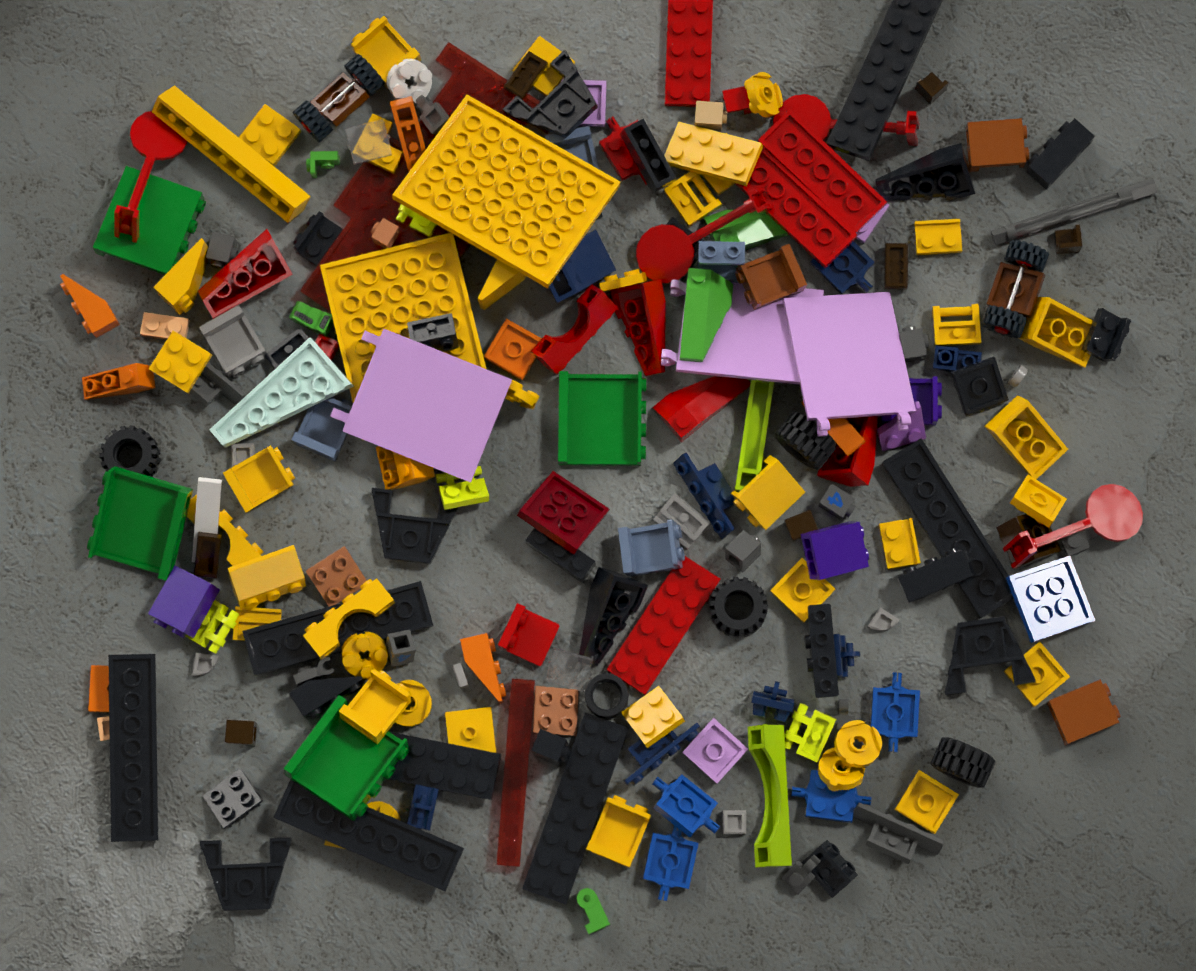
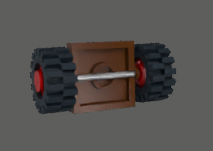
(339, 98)
(1015, 289)

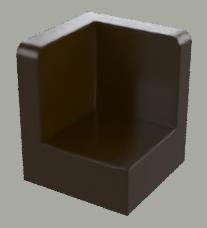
(931, 87)
(1068, 240)
(800, 524)
(241, 732)

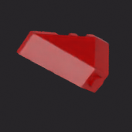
(858, 466)

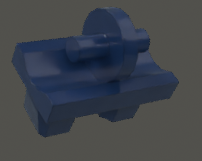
(844, 655)
(762, 700)
(423, 807)

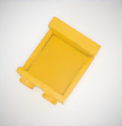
(383, 47)
(259, 478)
(768, 494)
(376, 706)
(619, 831)

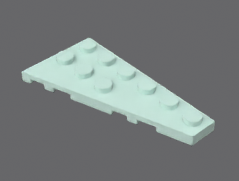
(292, 387)

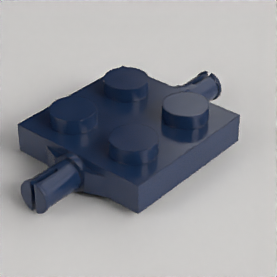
(847, 269)

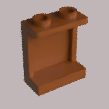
(996, 143)
(771, 277)
(1083, 711)

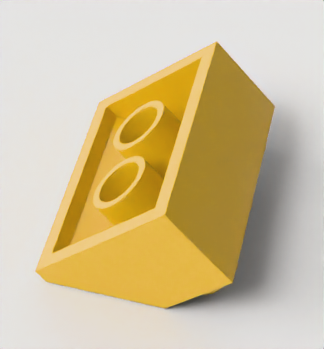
(267, 577)

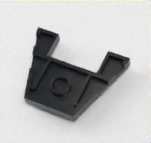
(563, 107)
(409, 536)
(984, 644)
(246, 884)

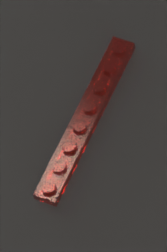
(515, 772)

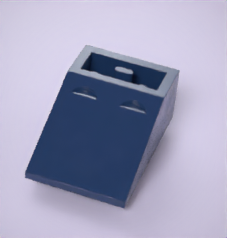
(584, 267)

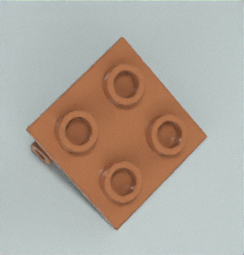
(336, 576)
(555, 710)

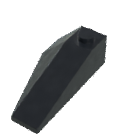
(936, 175)
(608, 607)

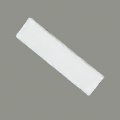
(207, 508)

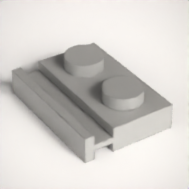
(690, 521)

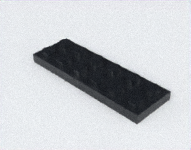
(448, 767)

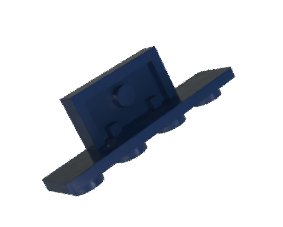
(710, 492)
(651, 756)

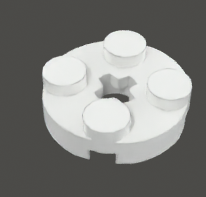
(404, 70)

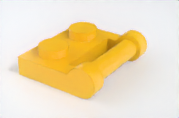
(686, 201)
(956, 332)

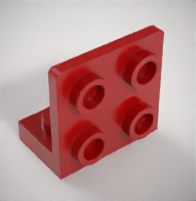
(528, 635)

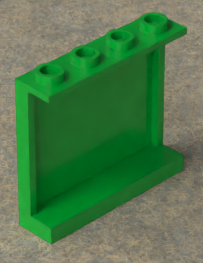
(165, 223)
(601, 419)
(139, 521)
(343, 763)

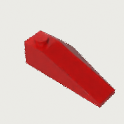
(644, 316)
(696, 404)

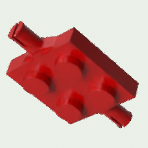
(617, 152)

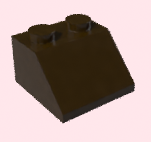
(1021, 523)

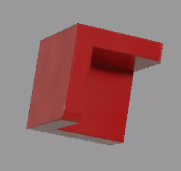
(736, 100)

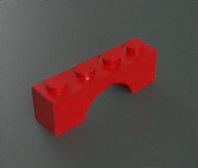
(593, 312)

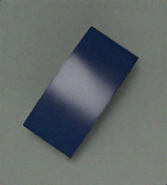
(952, 358)

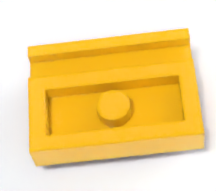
(938, 237)
(899, 543)
(253, 618)

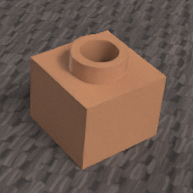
(385, 233)

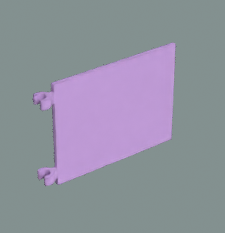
(748, 342)
(849, 358)
(425, 404)

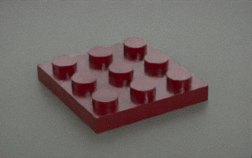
(563, 512)

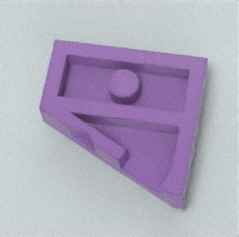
(891, 437)

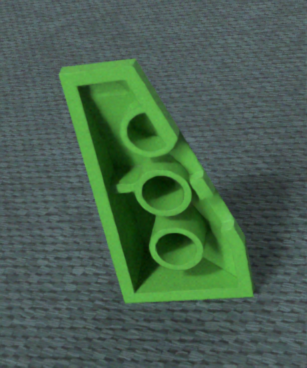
(750, 228)
(706, 305)

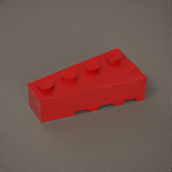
(245, 276)

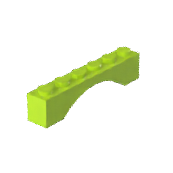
(754, 432)
(773, 842)

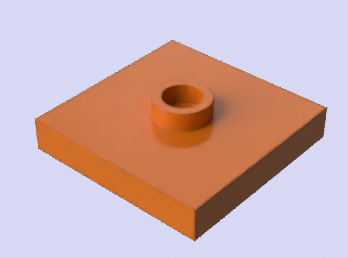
(513, 349)
(99, 689)

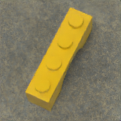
(240, 548)
(371, 599)

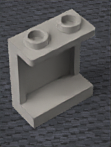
(233, 342)

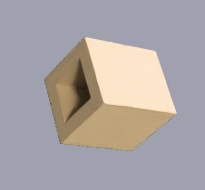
(710, 115)

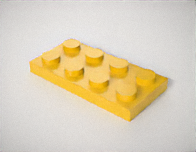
(713, 153)

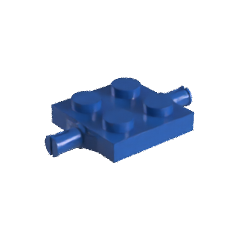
(895, 711)
(829, 804)
(685, 805)
(670, 861)

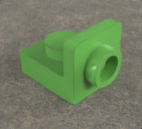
(325, 159)

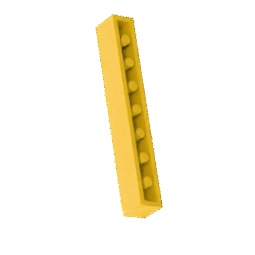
(231, 154)

